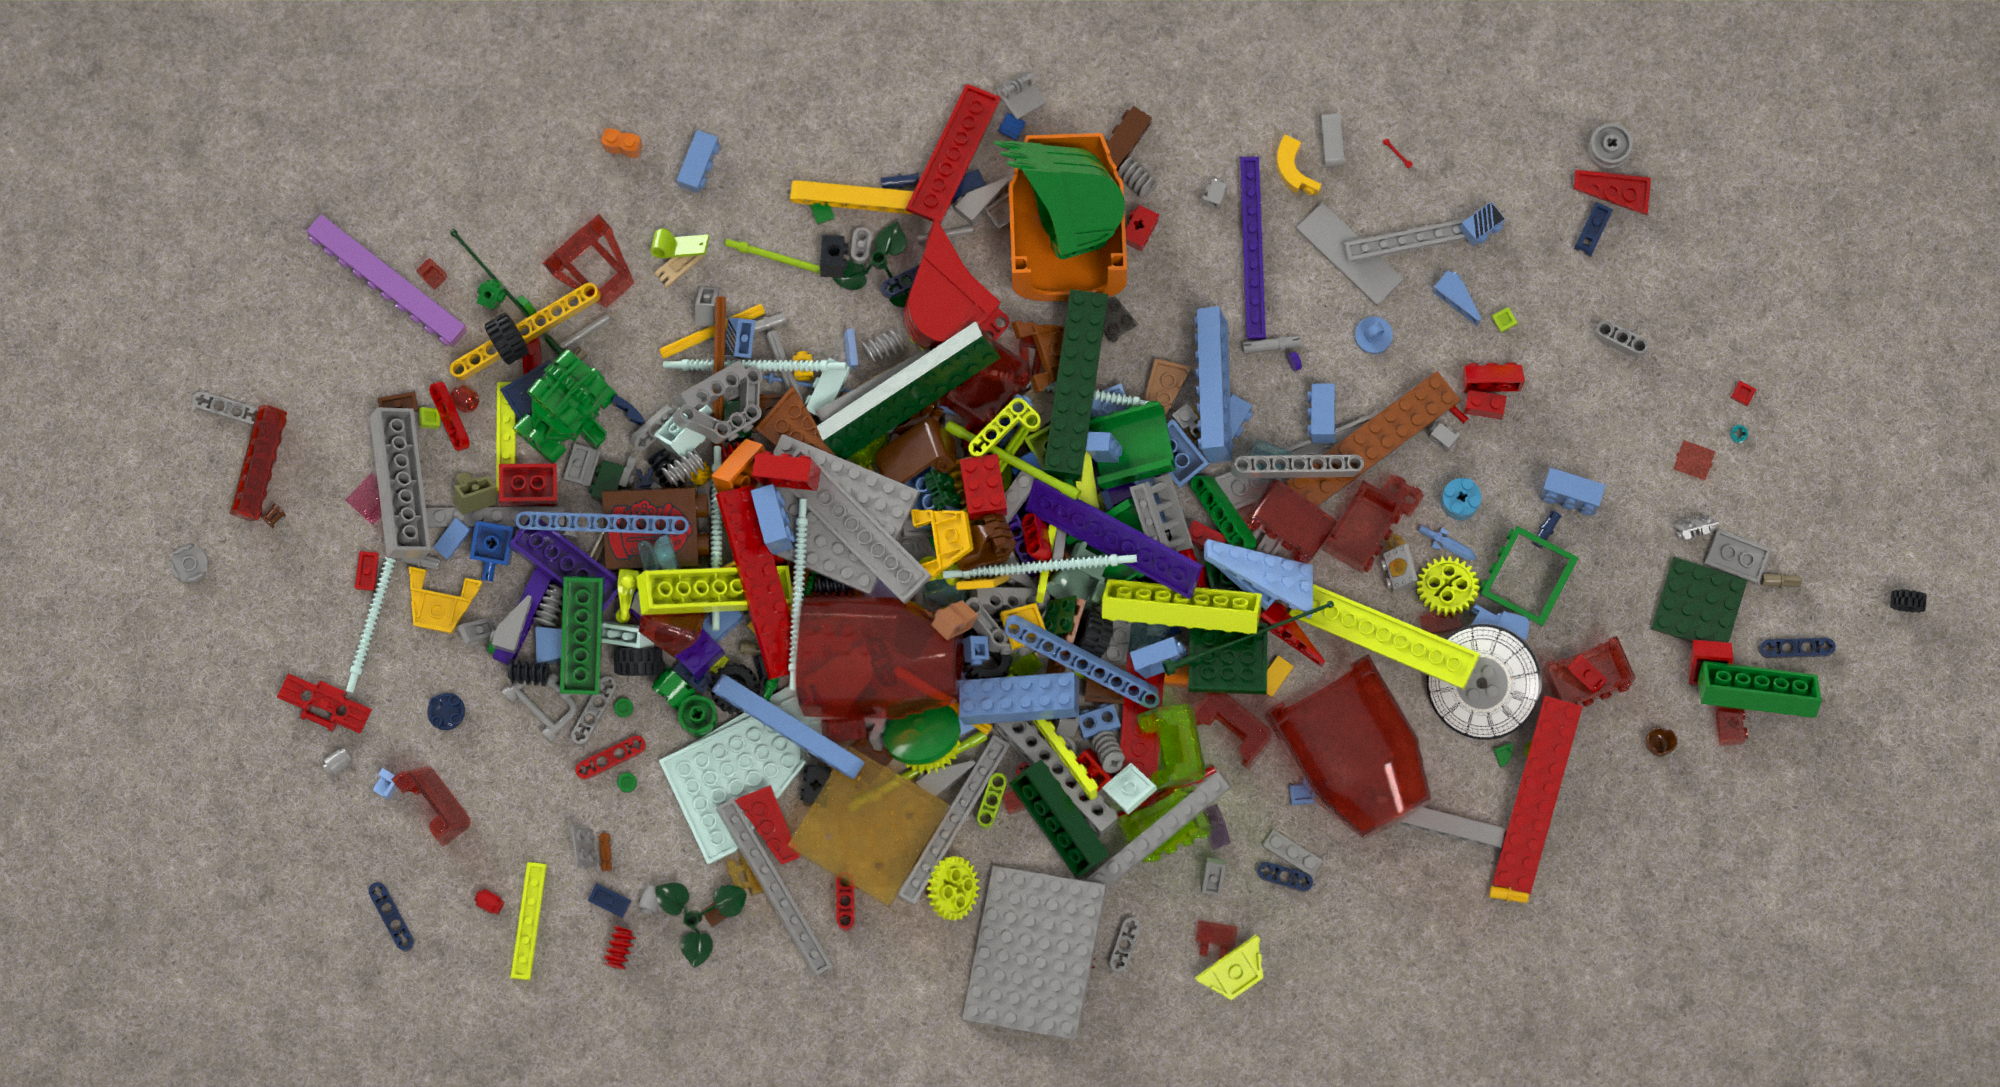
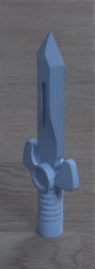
(1448, 543)

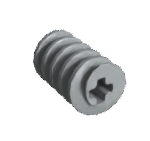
(1136, 178)
(884, 345)
(683, 468)
(551, 607)
(1108, 751)

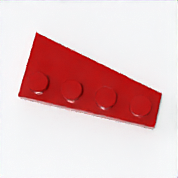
(766, 816)

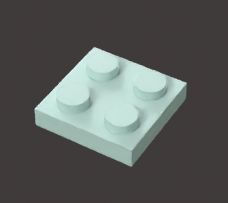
(1129, 788)

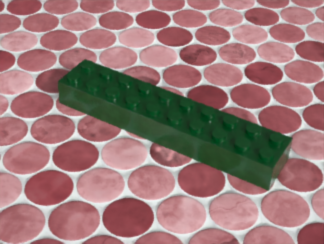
(1075, 385)
(908, 391)

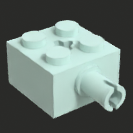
(678, 439)

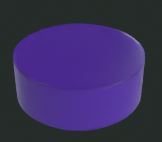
(1294, 361)

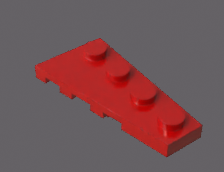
(1618, 189)

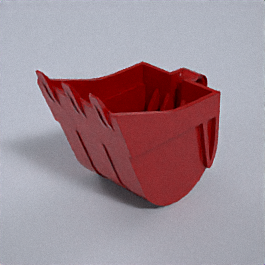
(947, 296)

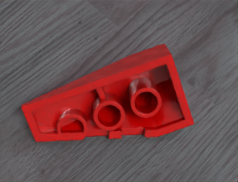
(1290, 632)

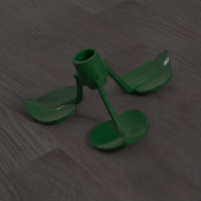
(889, 240)
(698, 946)

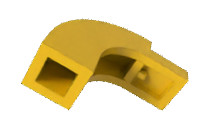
(1287, 170)

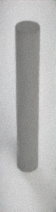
(950, 233)
(585, 331)

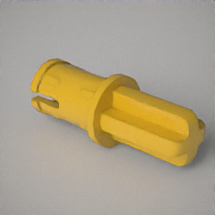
(1508, 894)

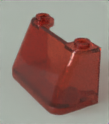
(672, 631)
(450, 817)

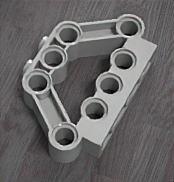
(708, 425)
(986, 626)

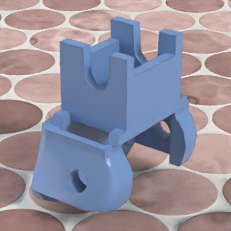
(1511, 621)

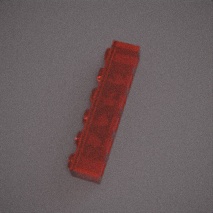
(258, 463)

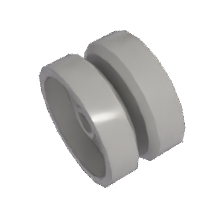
(1610, 147)

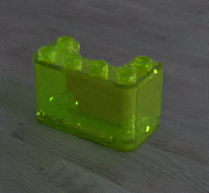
(1178, 745)
(1143, 819)

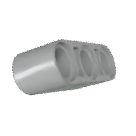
(1332, 140)
(1615, 331)

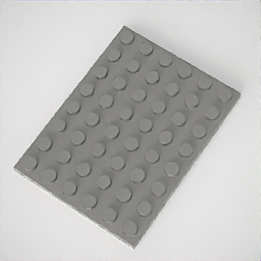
(880, 496)
(1034, 953)

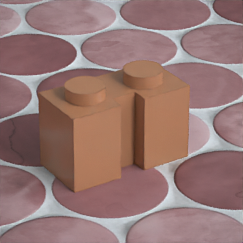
(954, 619)

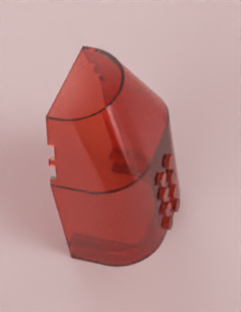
(873, 658)
(1355, 750)

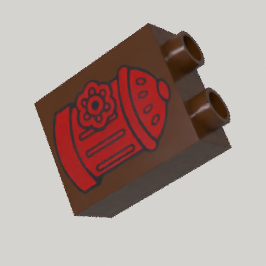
(622, 547)

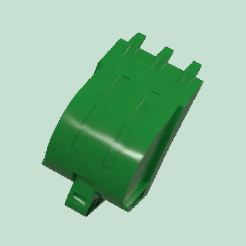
(1073, 195)

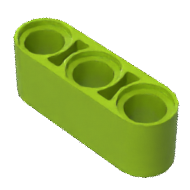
(992, 791)

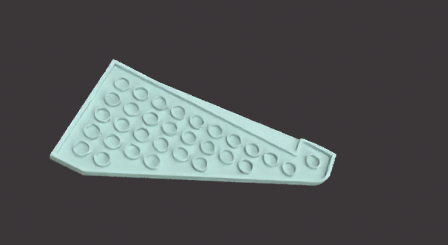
(731, 764)

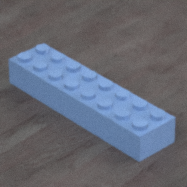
(1213, 384)

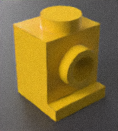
(803, 376)

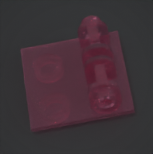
(366, 499)

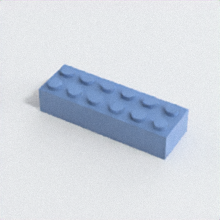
(1019, 698)

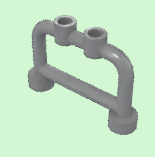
(551, 728)

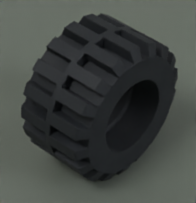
(506, 338)
(1093, 632)
(638, 661)
(734, 672)
(977, 672)

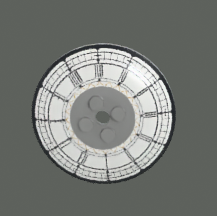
(1511, 688)

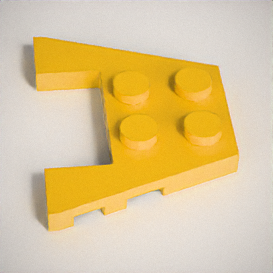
(950, 535)
(439, 610)

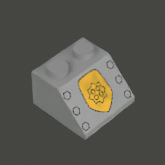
(1399, 569)

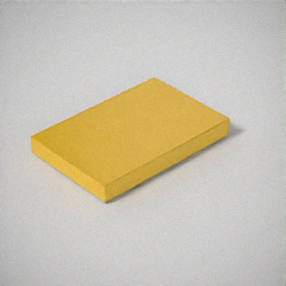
(983, 582)

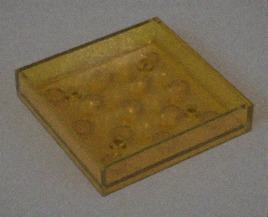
(869, 829)

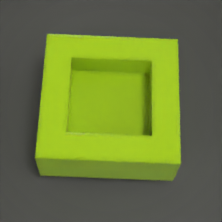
(1504, 320)
(429, 418)

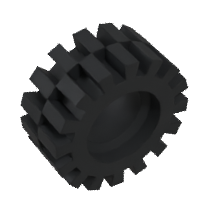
(1908, 601)

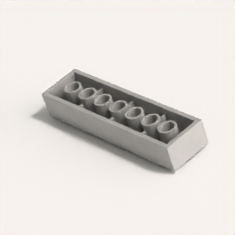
(400, 483)

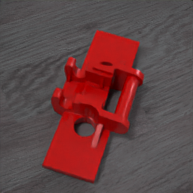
(326, 698)

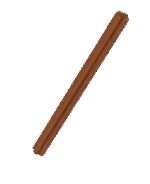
(719, 355)

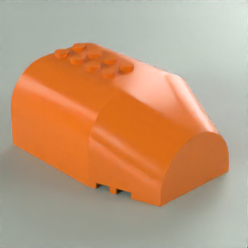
(1034, 266)

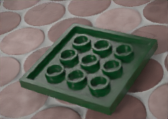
(1698, 603)
(1229, 670)

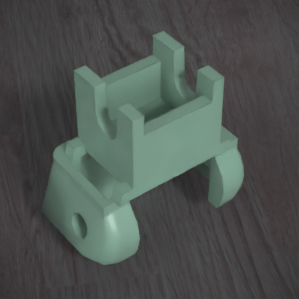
(1079, 581)

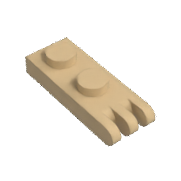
(676, 268)

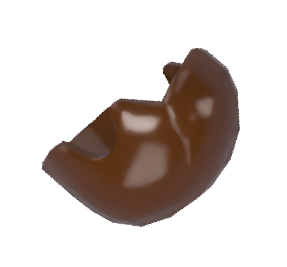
(1661, 742)

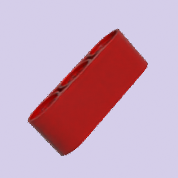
(1036, 538)
(848, 911)

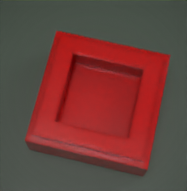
(1743, 393)

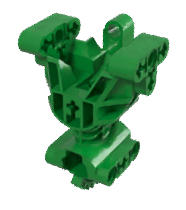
(568, 403)

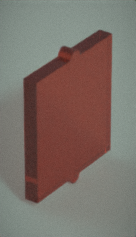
(1694, 460)

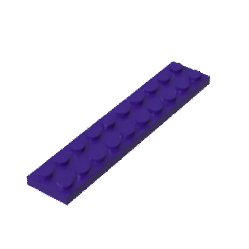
(1114, 537)

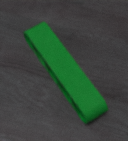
(1222, 512)

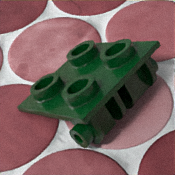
(943, 490)
(1060, 615)

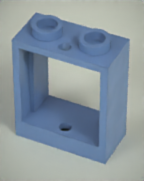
(1149, 659)

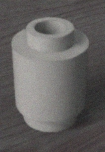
(336, 762)
(649, 902)

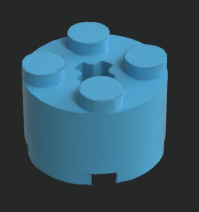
(1456, 508)

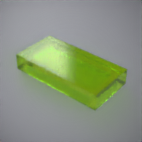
(1025, 665)

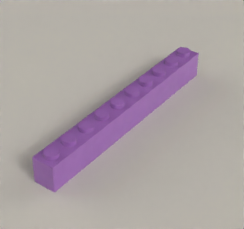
(387, 281)

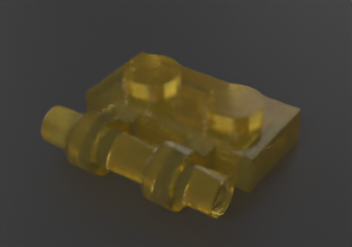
(751, 881)

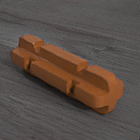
(605, 852)

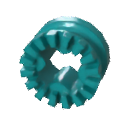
(1743, 430)

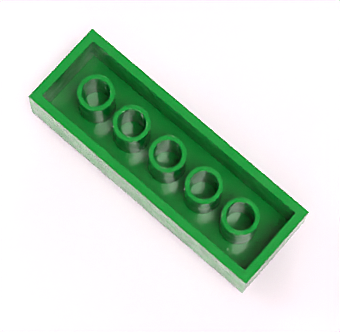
(582, 635)
(1759, 689)

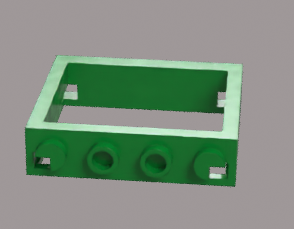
(1503, 553)

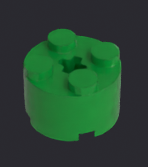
(673, 687)
(703, 706)

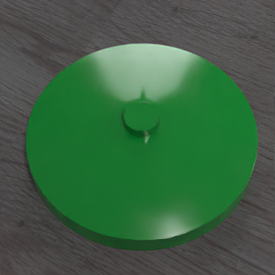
(922, 736)

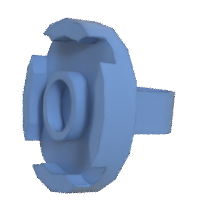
(1373, 335)

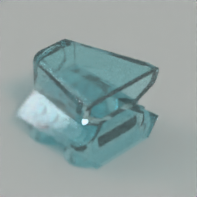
(659, 554)

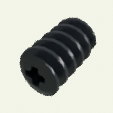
(658, 461)
(828, 585)
(528, 673)

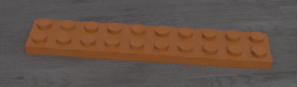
(1382, 435)

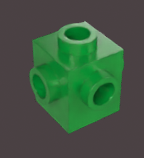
(491, 294)

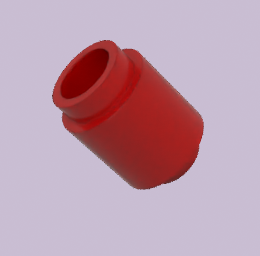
(489, 901)

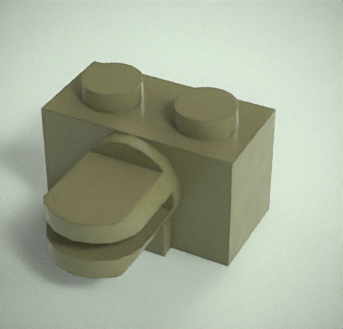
(473, 493)

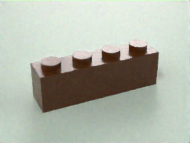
(1127, 135)

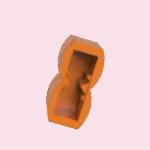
(626, 143)

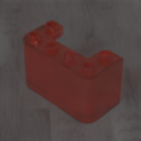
(990, 389)
(1290, 520)
(1364, 527)
(1607, 659)
(1239, 721)

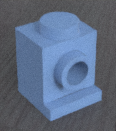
(976, 649)

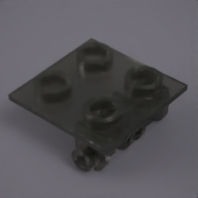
(1117, 320)

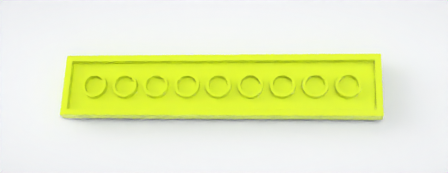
(1391, 638)

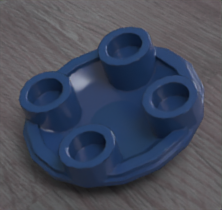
(446, 711)

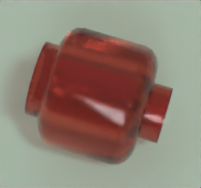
(465, 398)

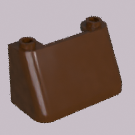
(916, 450)

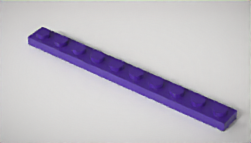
(1252, 248)

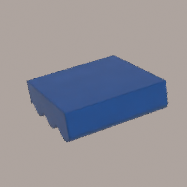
(1012, 127)

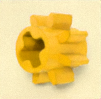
(702, 476)

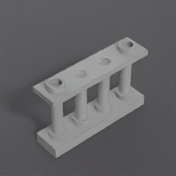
(1149, 513)

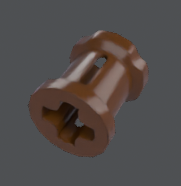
(275, 509)

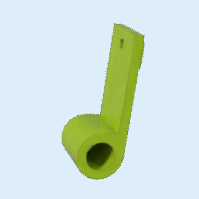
(667, 246)

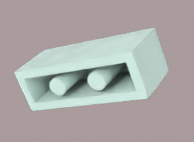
(827, 388)
(624, 635)

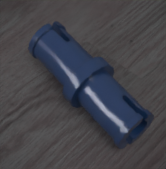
(899, 181)
(1547, 528)

